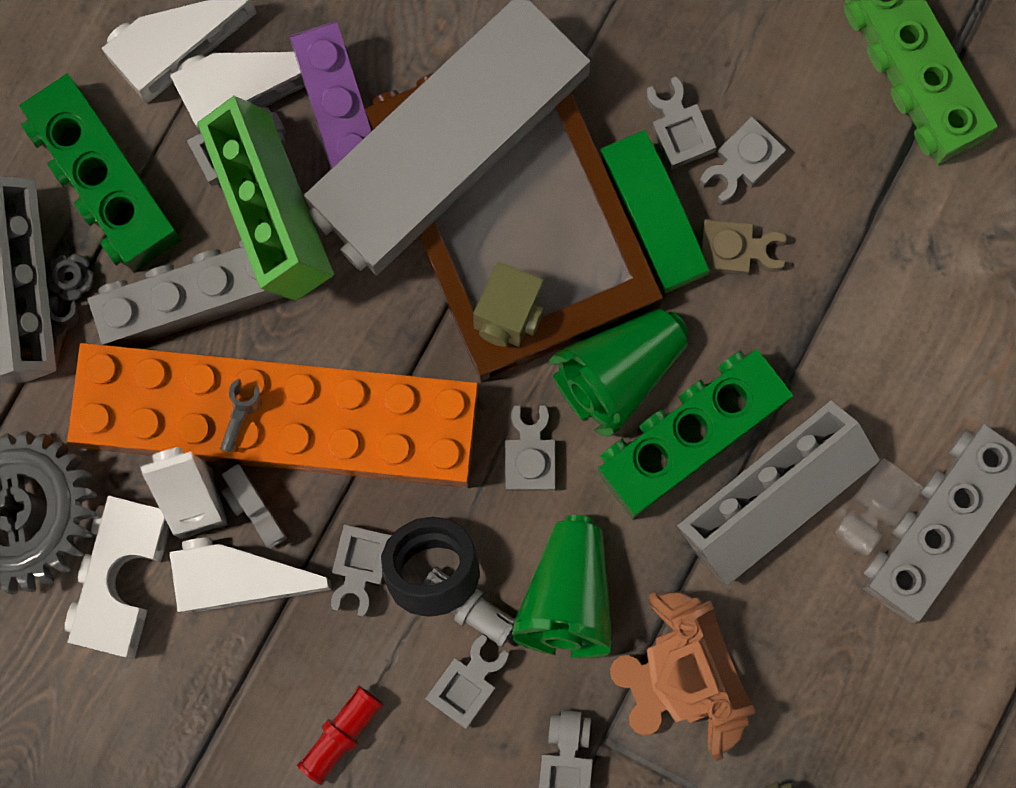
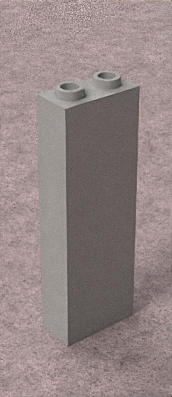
(446, 135)

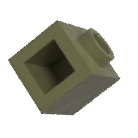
(509, 306)

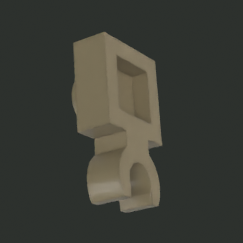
(730, 248)

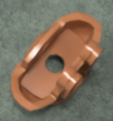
(687, 675)

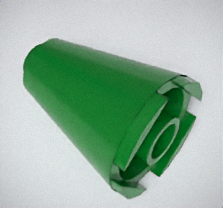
(619, 367)
(568, 594)

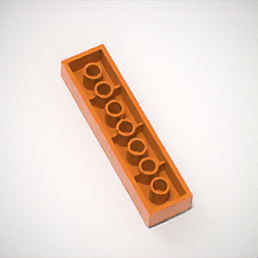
(305, 418)

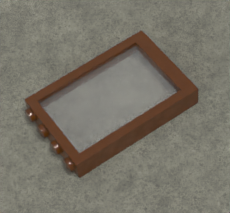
(548, 215)

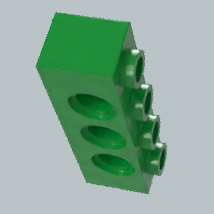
(65, 107)
(762, 396)

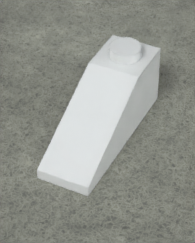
(159, 42)
(254, 77)
(225, 577)

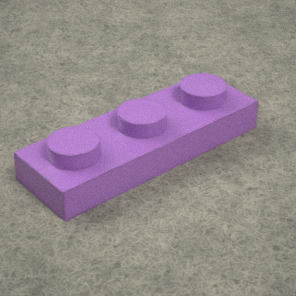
(331, 89)

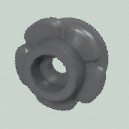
(75, 288)

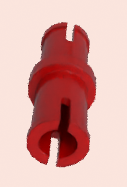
(339, 735)

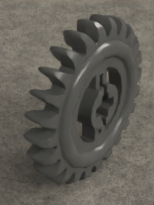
(40, 528)

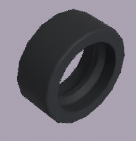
(422, 535)

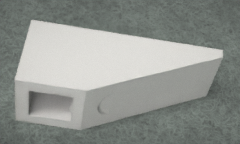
(185, 492)

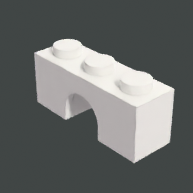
(101, 617)

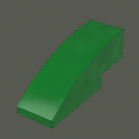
(654, 211)

